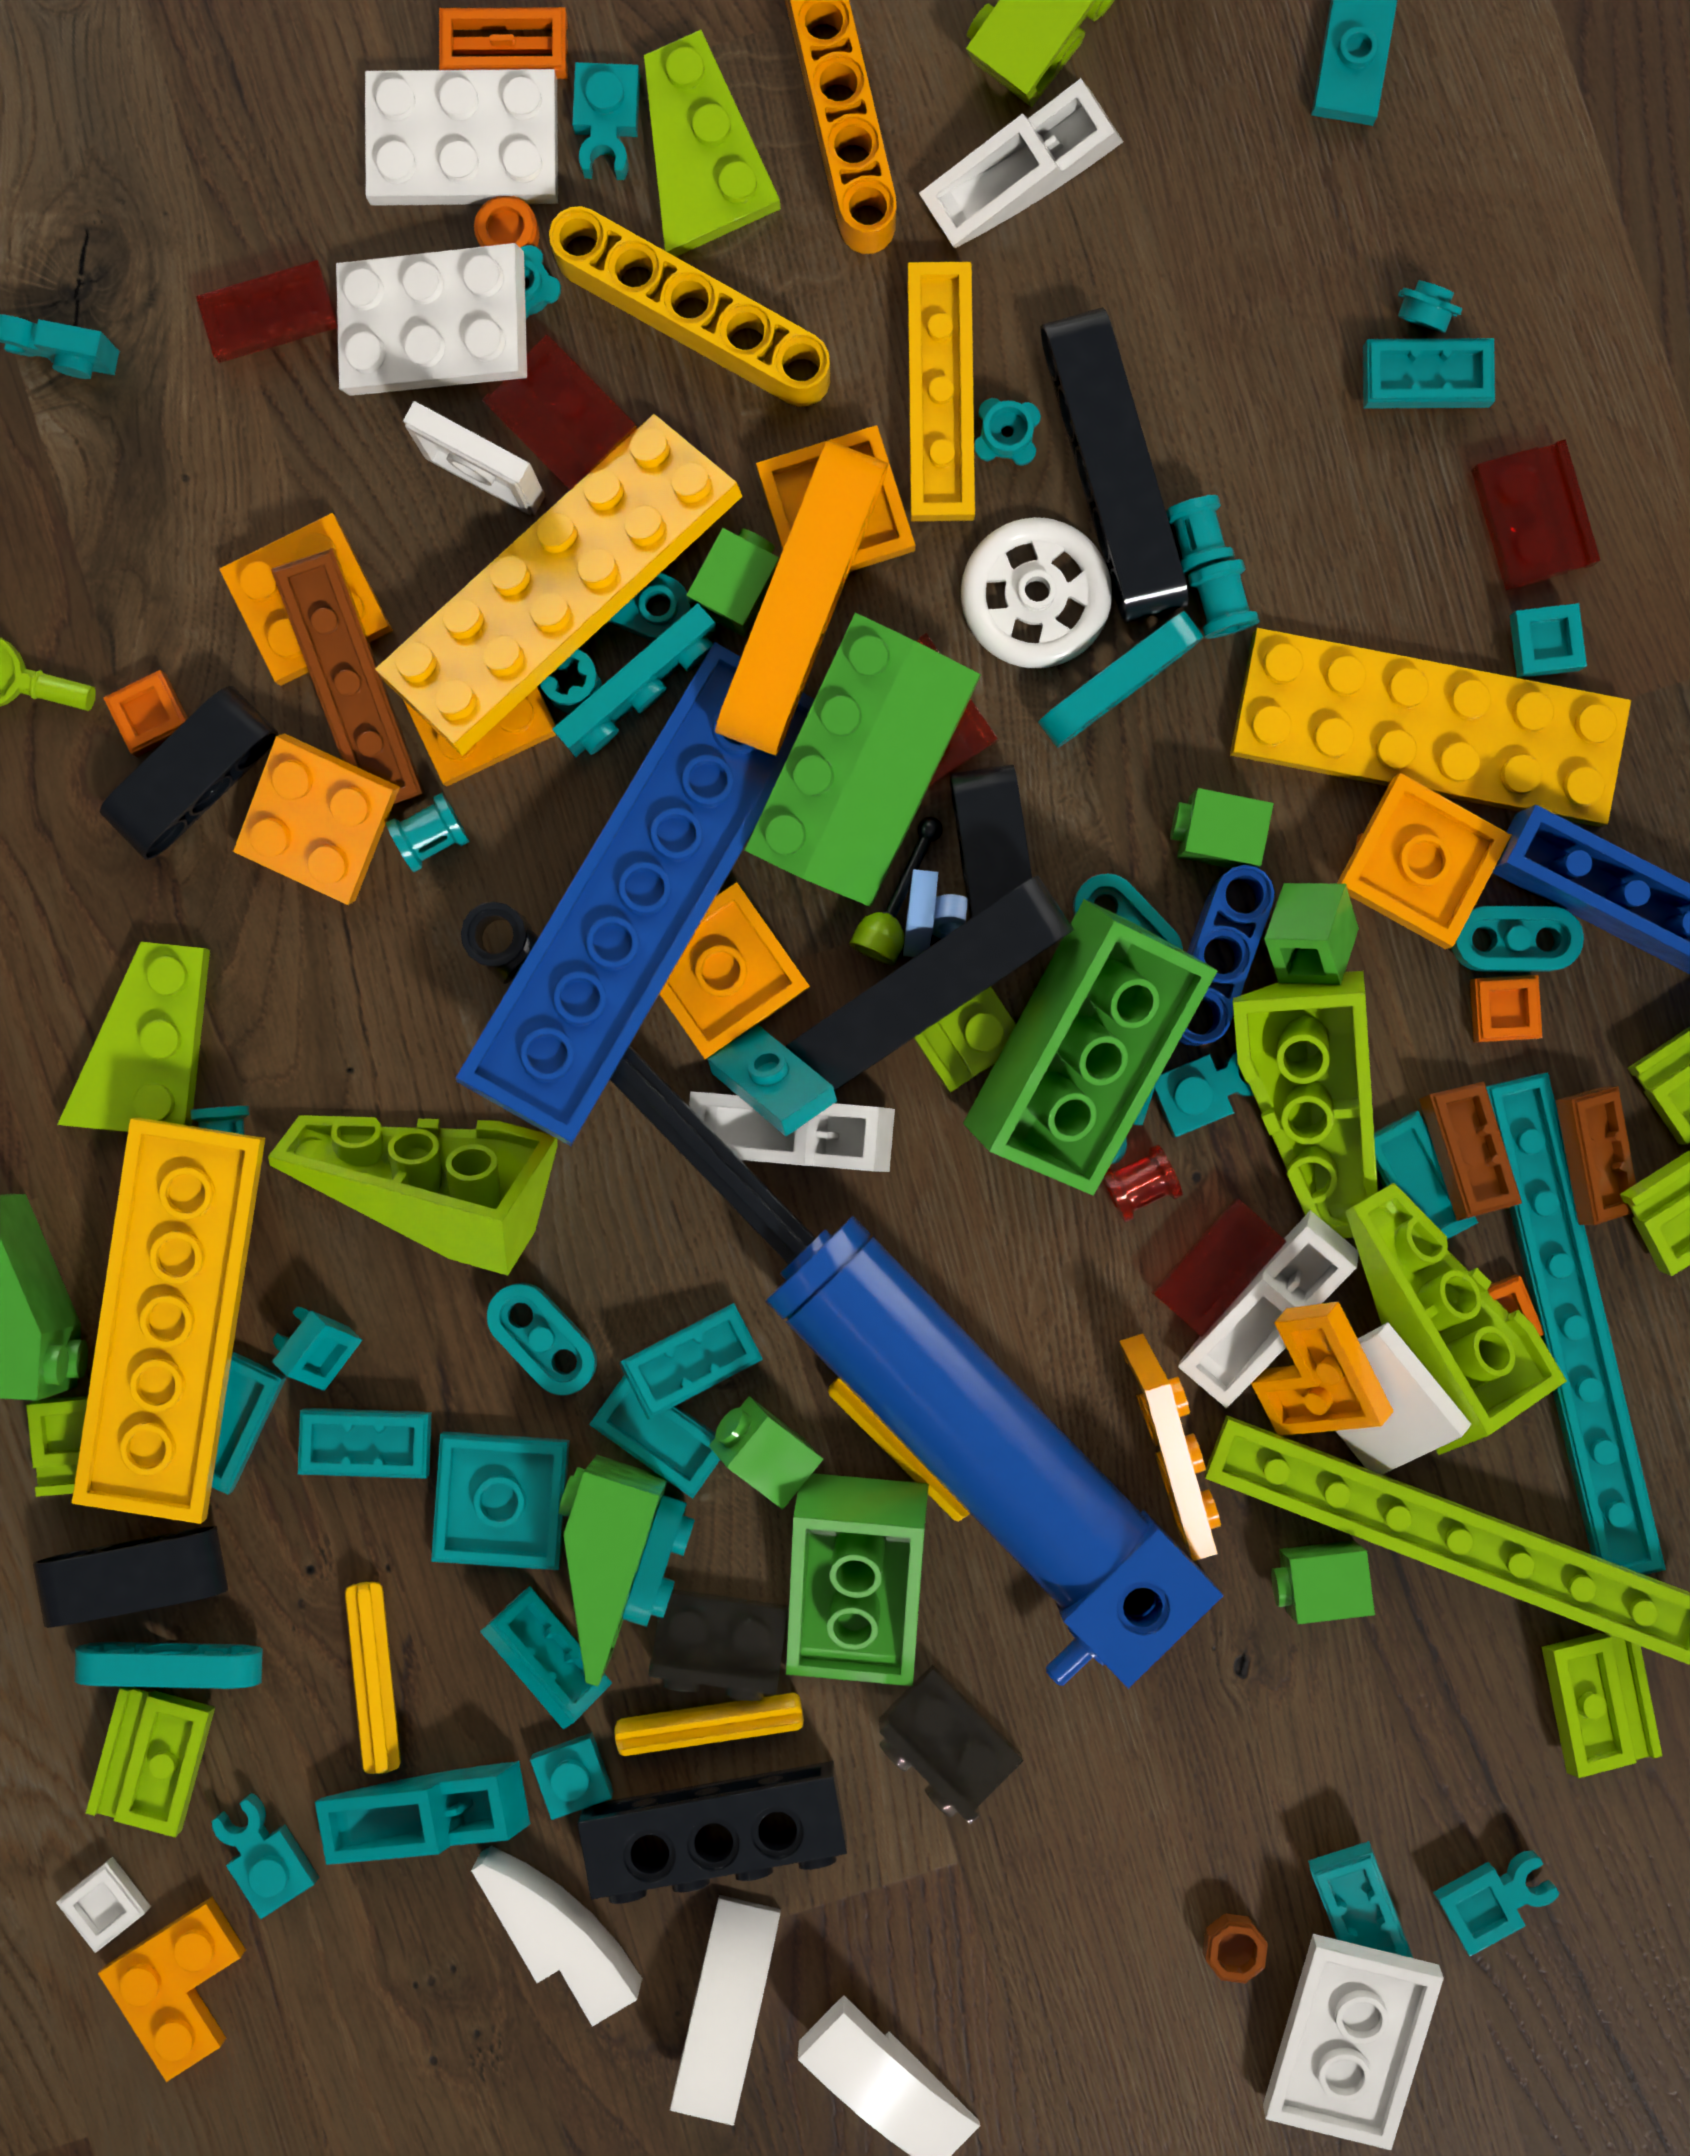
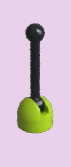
(881, 933)

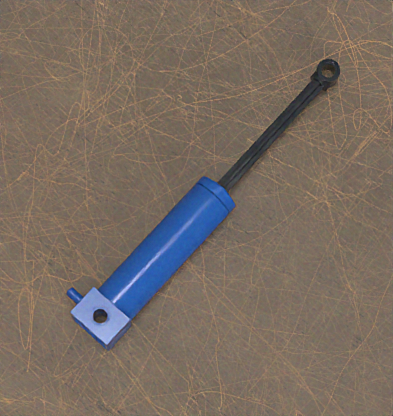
(939, 1396)

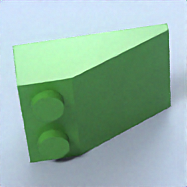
(37, 1318)
(604, 1541)
(856, 1579)

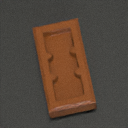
(1470, 1151)
(1597, 1153)

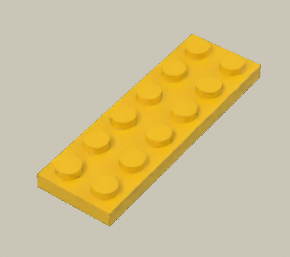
(558, 583)
(1435, 722)
(168, 1320)

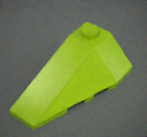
(1312, 1081)
(445, 1188)
(1466, 1340)

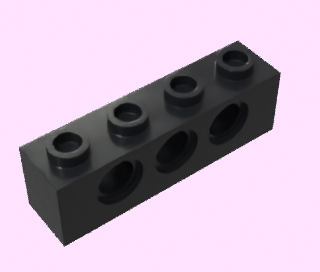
(739, 1804)

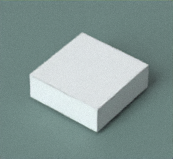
(103, 1904)

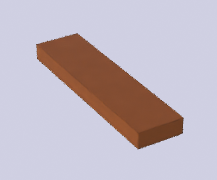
(344, 670)

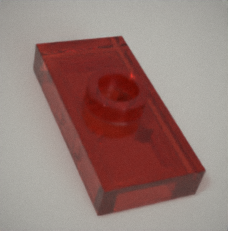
(267, 311)
(1219, 1267)

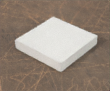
(474, 459)
(1422, 1410)

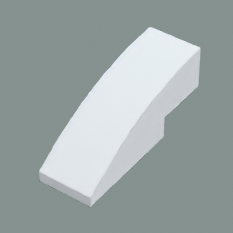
(1021, 164)
(835, 1138)
(1245, 1335)
(558, 1934)
(725, 2010)
(884, 2083)

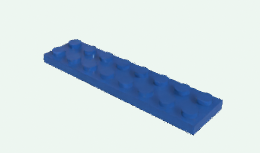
(627, 913)

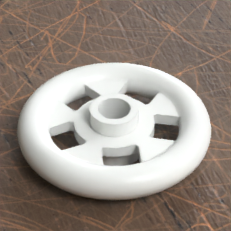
(991, 565)

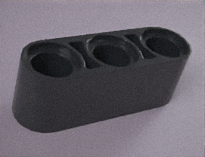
(188, 772)
(989, 834)
(130, 1576)

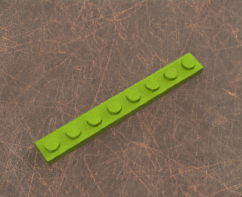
(1452, 1537)

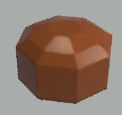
(1235, 1948)

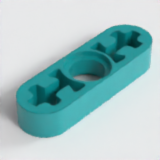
(1120, 679)
(168, 1665)

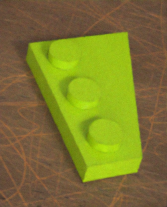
(702, 149)
(147, 1045)

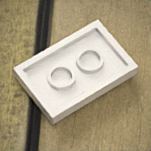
(461, 136)
(431, 319)
(1352, 2041)

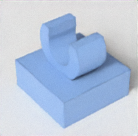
(930, 914)

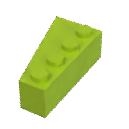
(1029, 41)

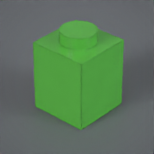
(734, 579)
(1221, 829)
(1311, 933)
(764, 1452)
(1324, 1582)

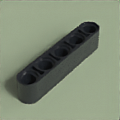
(1114, 465)
(933, 984)

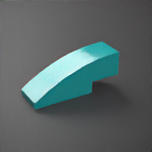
(423, 1814)

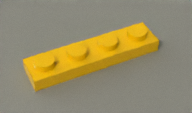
(941, 391)

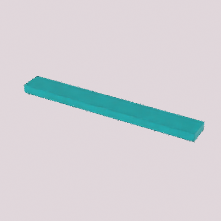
(1575, 1330)

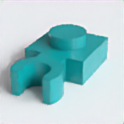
(605, 109)
(70, 348)
(1198, 1093)
(269, 1864)
(1485, 1905)

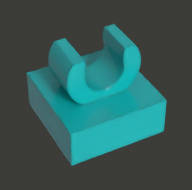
(315, 1349)

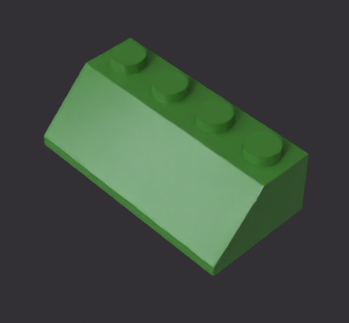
(862, 761)
(1088, 1048)

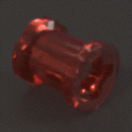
(1142, 1183)

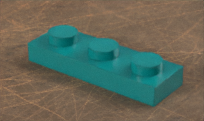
(638, 683)

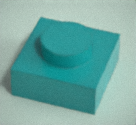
(1548, 640)
(571, 1776)

